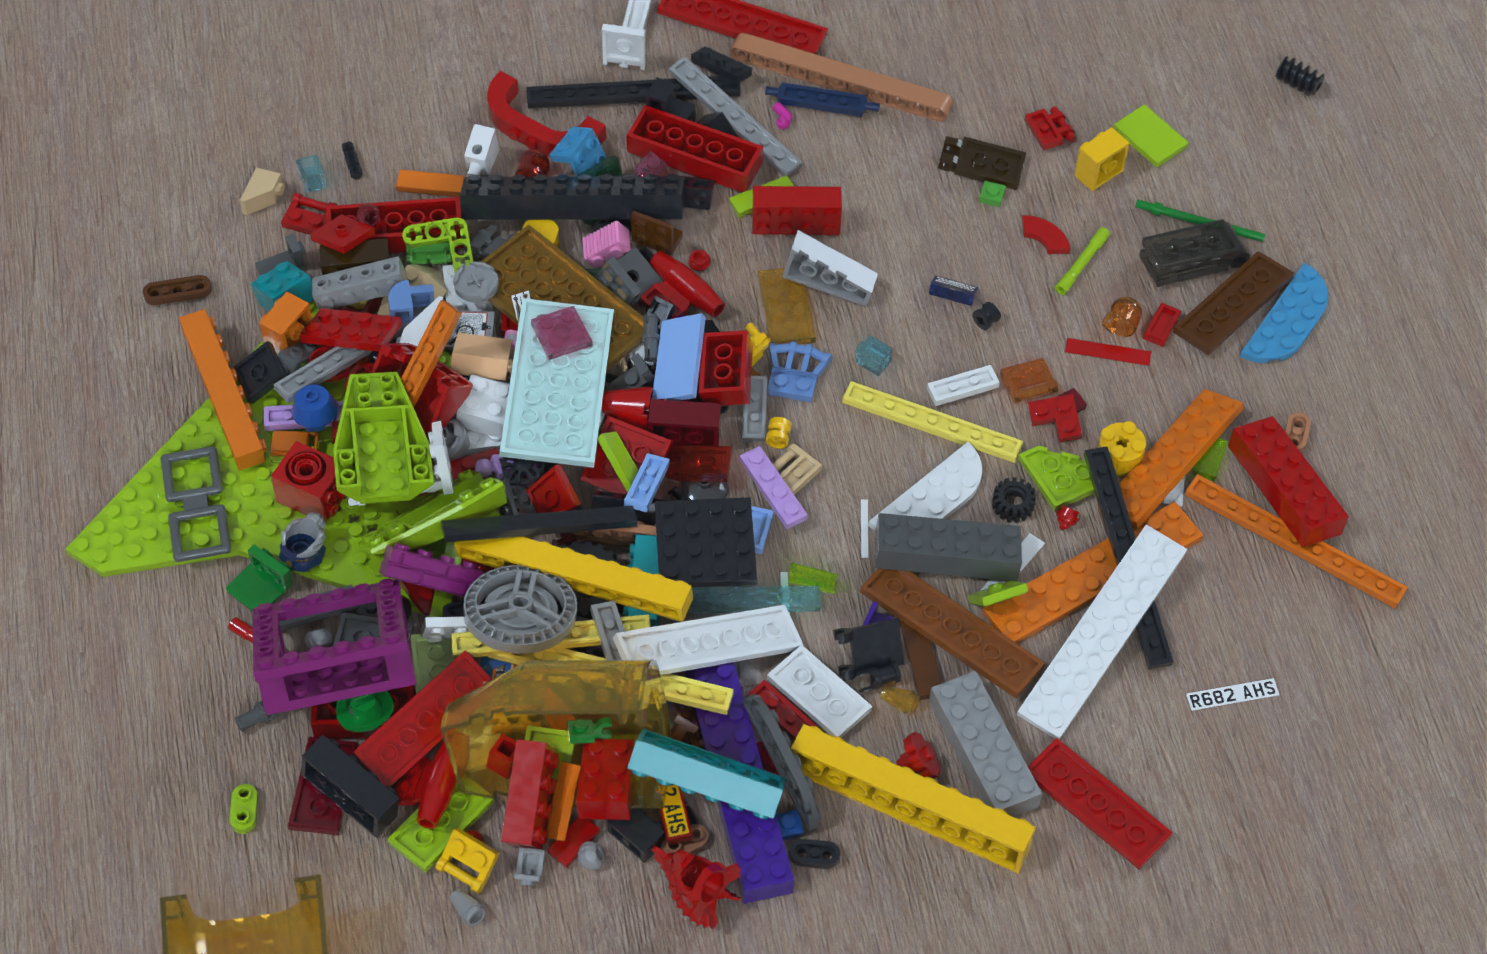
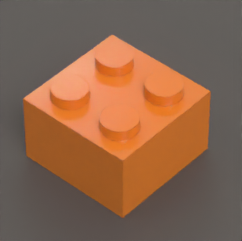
(285, 322)

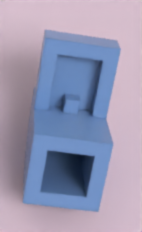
(404, 298)

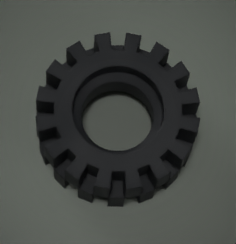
(1013, 511)

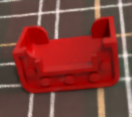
(442, 393)

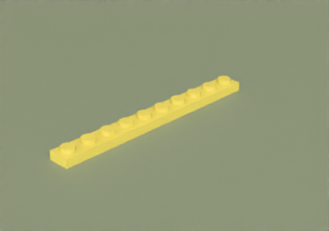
(676, 688)

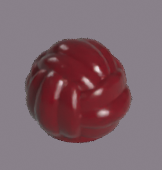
(368, 214)

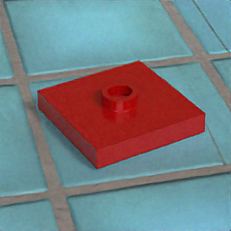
(342, 234)
(553, 492)

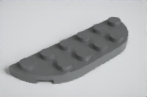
(785, 762)

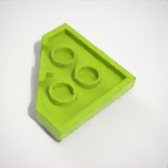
(1058, 476)

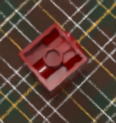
(307, 482)

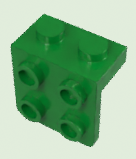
(261, 580)

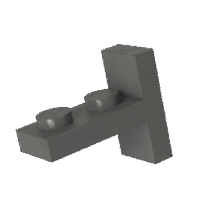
(639, 376)

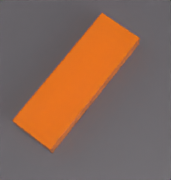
(429, 183)
(563, 800)

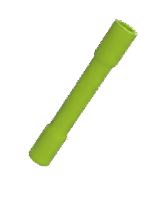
(1069, 277)

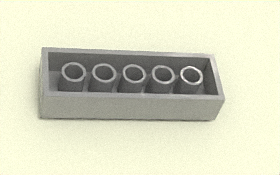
(984, 745)

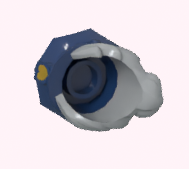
(303, 542)

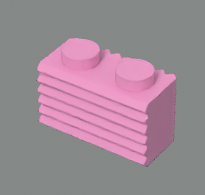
(606, 243)

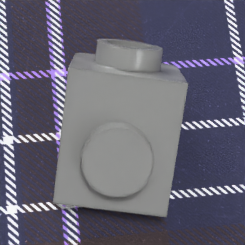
(530, 866)

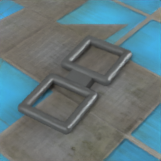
(195, 504)

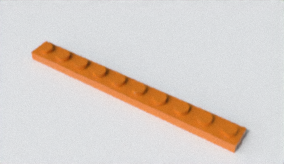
(1274, 529)

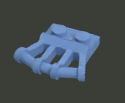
(791, 382)

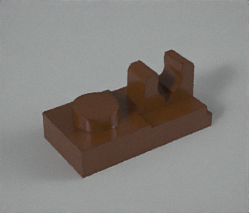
(683, 719)

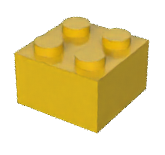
(1101, 158)

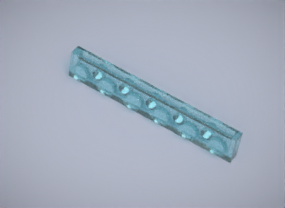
(752, 598)

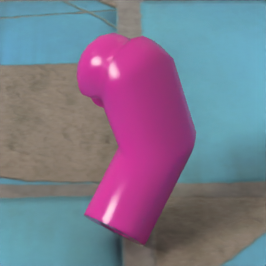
(784, 116)

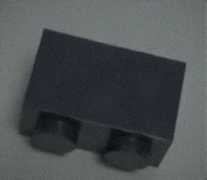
(638, 833)

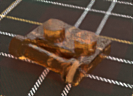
(1027, 375)

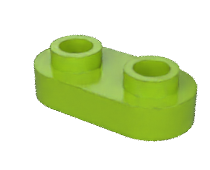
(244, 806)

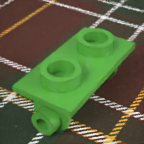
(431, 254)

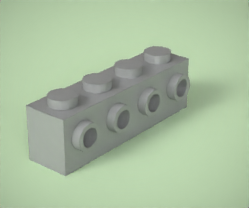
(357, 283)

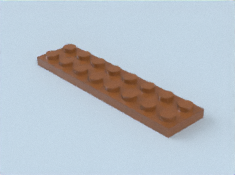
(954, 629)

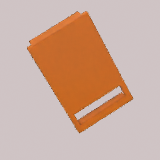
(283, 441)

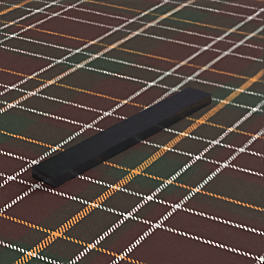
(538, 523)

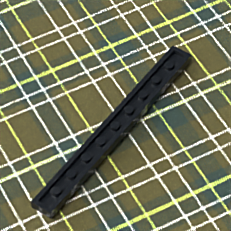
(611, 92)
(1121, 539)

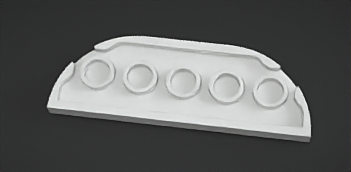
(942, 489)

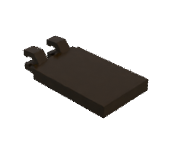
(982, 161)

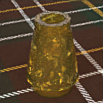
(901, 699)

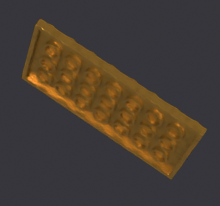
(538, 266)

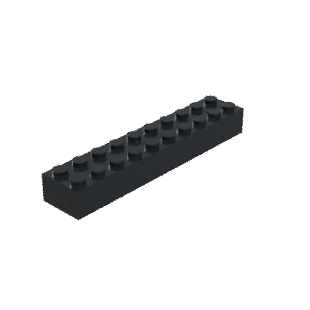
(572, 197)

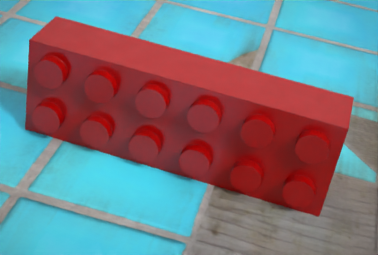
(695, 148)
(399, 214)
(1288, 481)

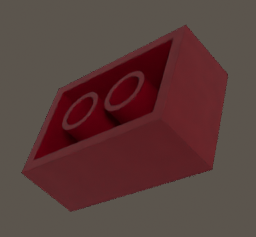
(686, 422)

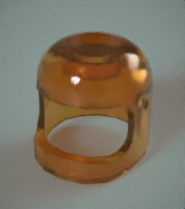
(1125, 317)

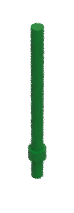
(1158, 208)

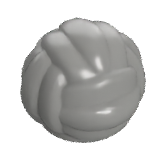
(318, 638)
(590, 855)

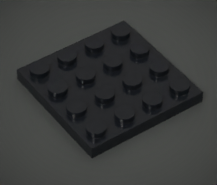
(706, 541)

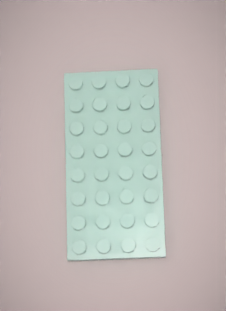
(557, 401)

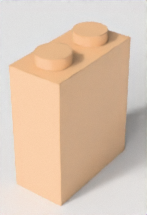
(482, 356)

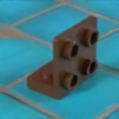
(654, 233)

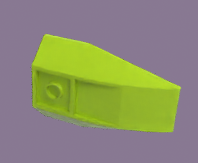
(380, 442)
(422, 522)

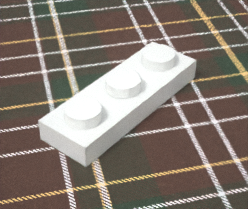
(963, 385)

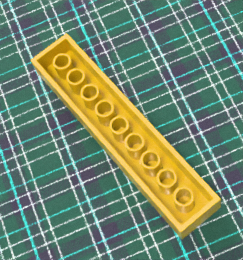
(914, 798)

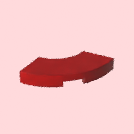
(1046, 233)

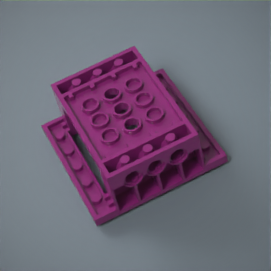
(334, 672)

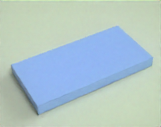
(679, 358)

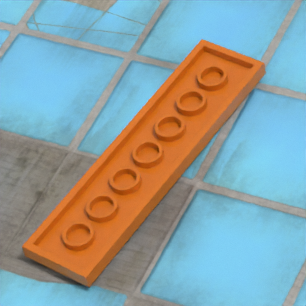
(1176, 453)

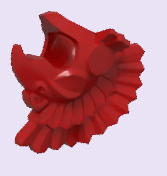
(697, 883)

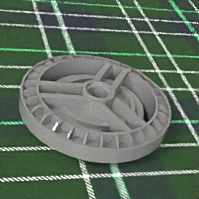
(519, 609)

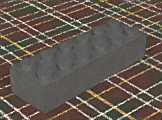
(948, 547)

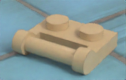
(800, 471)

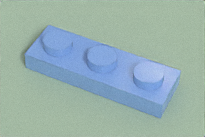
(647, 482)

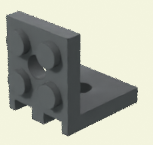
(615, 276)

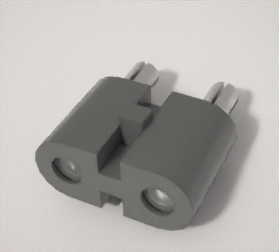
(484, 243)

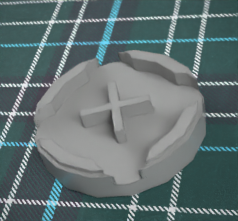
(476, 282)

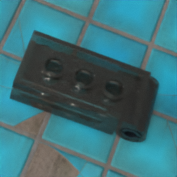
(1192, 252)

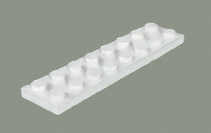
(712, 640)

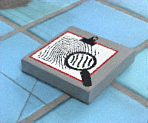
(474, 323)

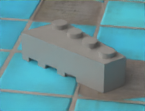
(828, 270)

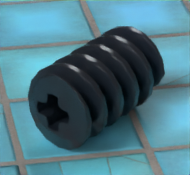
(1298, 77)

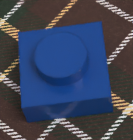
(790, 825)

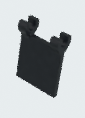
(871, 646)

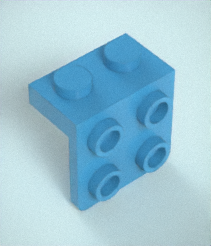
(579, 149)

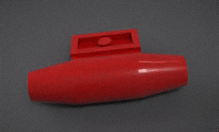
(681, 288)
(431, 785)

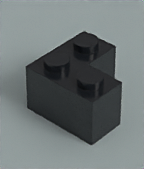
(663, 97)

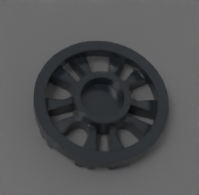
(522, 467)

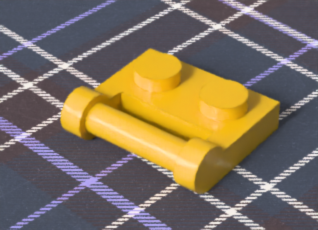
(471, 853)

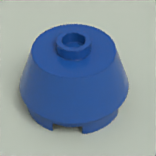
(314, 408)

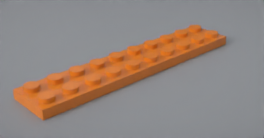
(1078, 580)

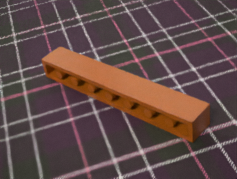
(222, 389)

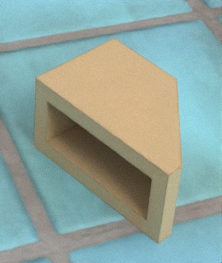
(261, 191)

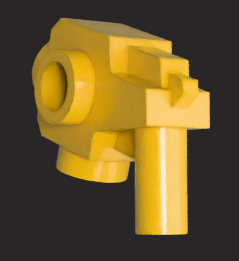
(759, 340)

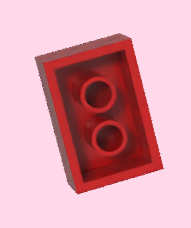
(726, 368)
(605, 781)

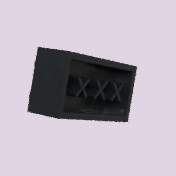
(350, 785)

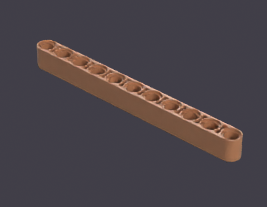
(841, 77)

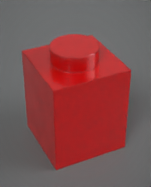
(501, 756)

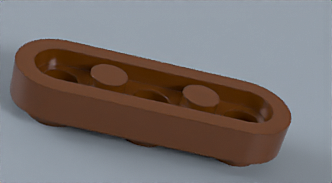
(188, 287)

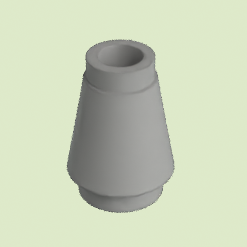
(468, 908)

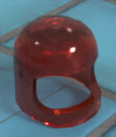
(533, 163)

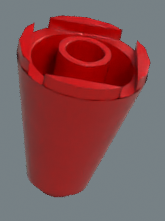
(628, 405)

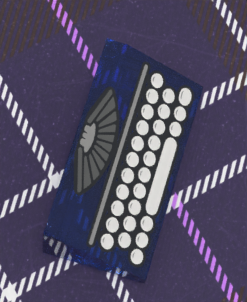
(953, 290)

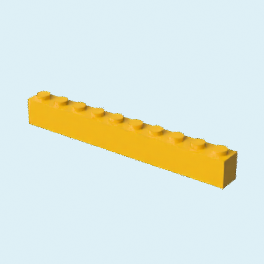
(585, 574)

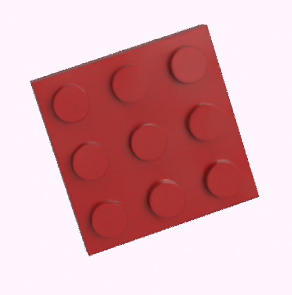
(638, 444)

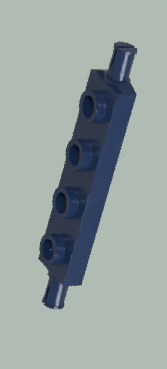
(822, 99)

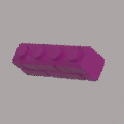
(428, 571)

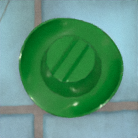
(365, 711)

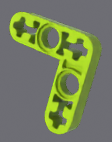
(446, 236)

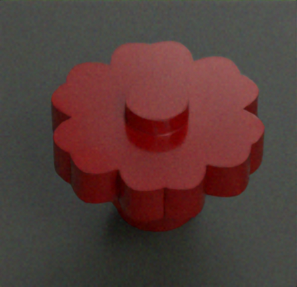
(919, 756)

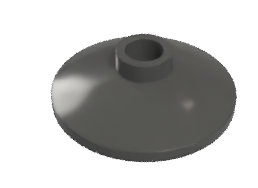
(696, 490)

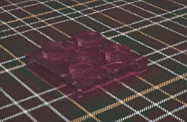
(561, 332)

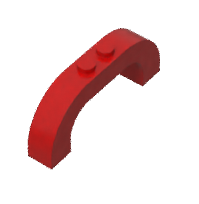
(522, 128)

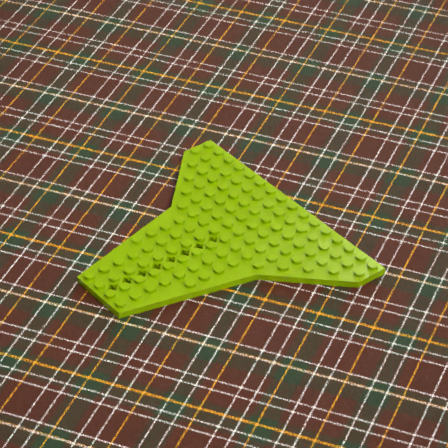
(135, 529)

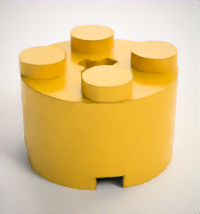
(1125, 446)

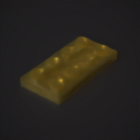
(785, 308)

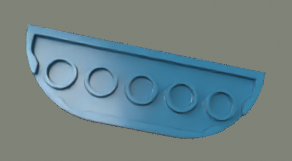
(1289, 319)

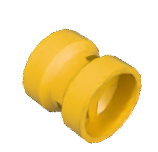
(778, 432)

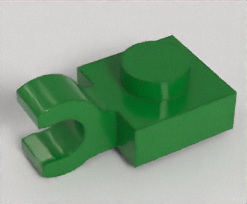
(585, 731)

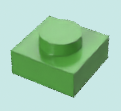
(992, 194)

